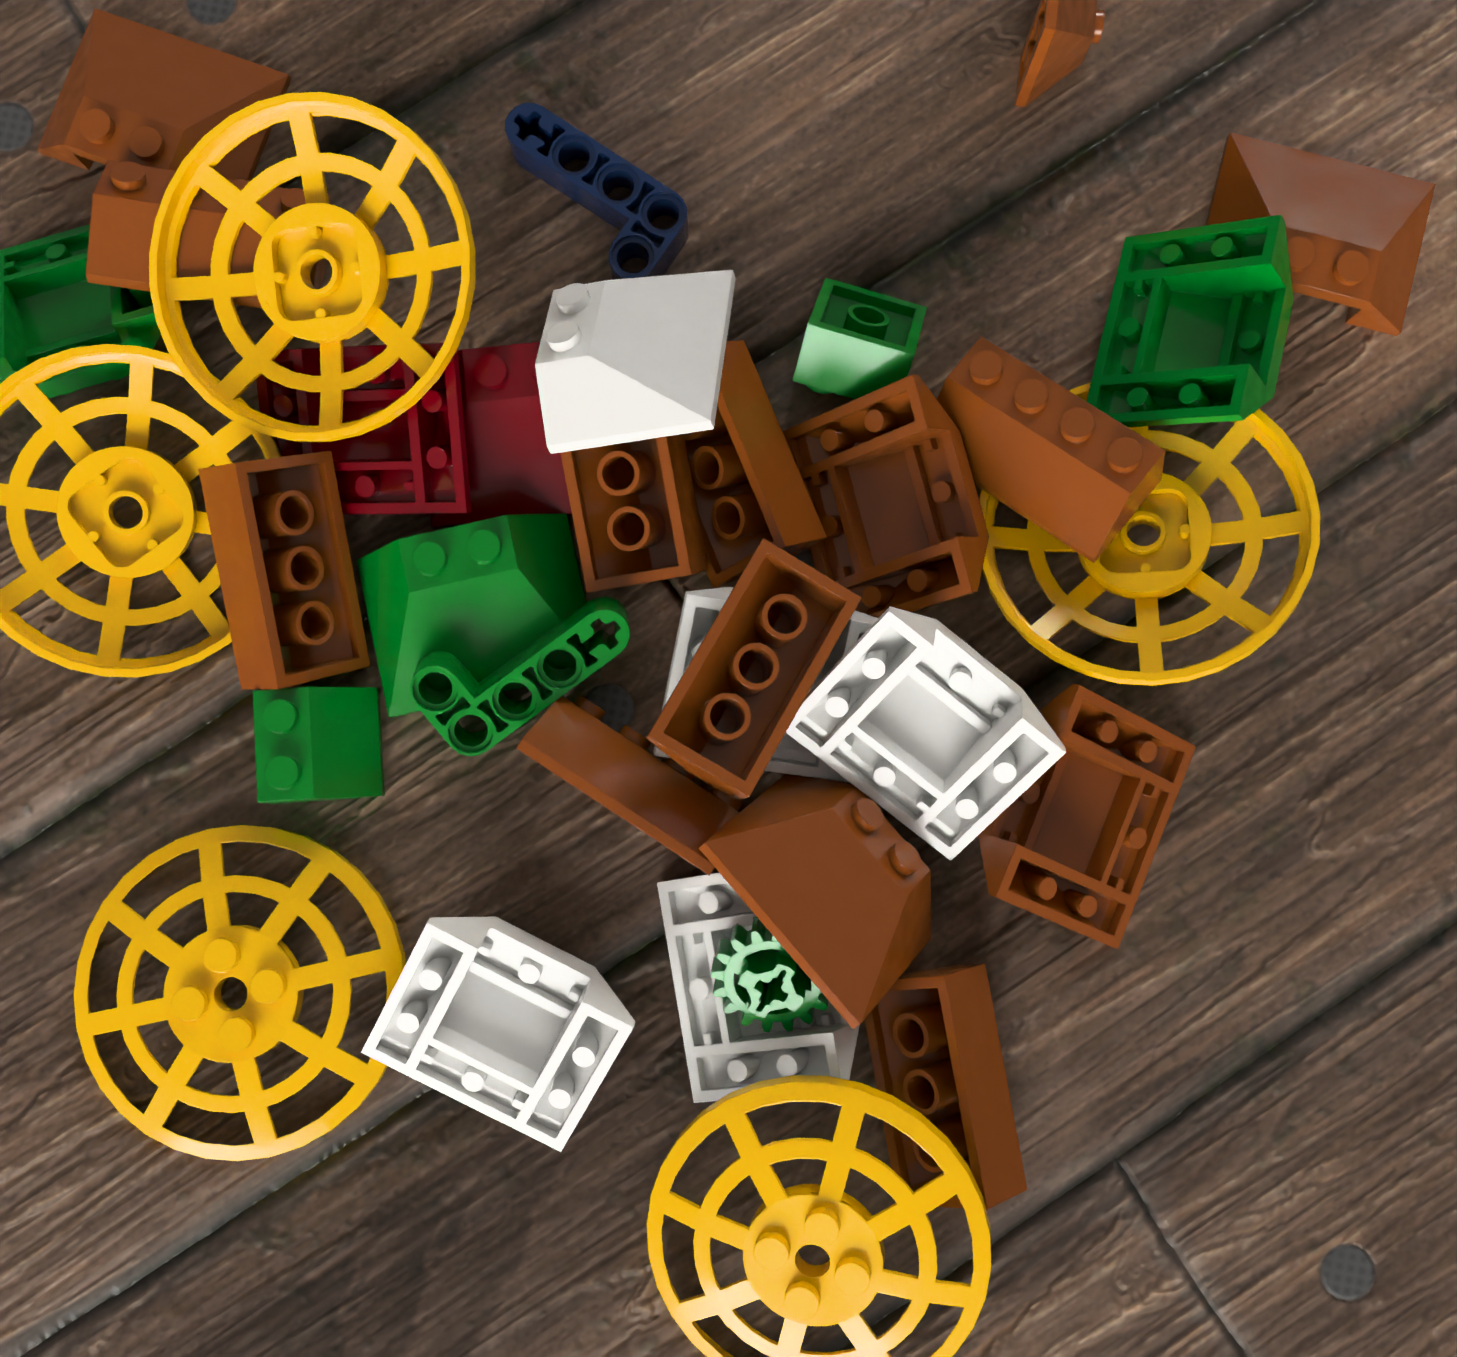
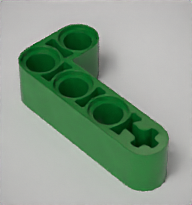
(528, 668)

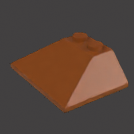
(1056, 44)
(153, 99)
(1347, 225)
(893, 499)
(1091, 822)
(829, 886)

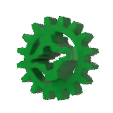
(768, 982)

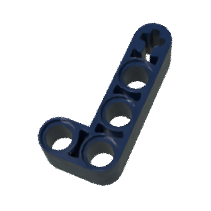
(595, 182)

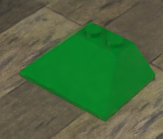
(53, 309)
(1195, 324)
(470, 593)

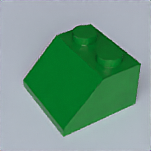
(857, 341)
(317, 744)

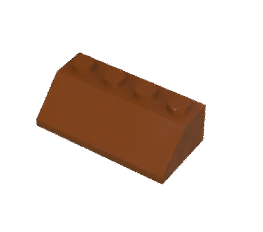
(124, 223)
(1048, 450)
(747, 476)
(634, 512)
(285, 569)
(753, 670)
(628, 779)
(943, 1056)

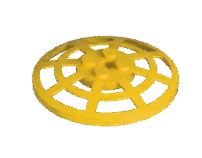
(286, 259)
(87, 518)
(1172, 560)
(272, 982)
(818, 1217)

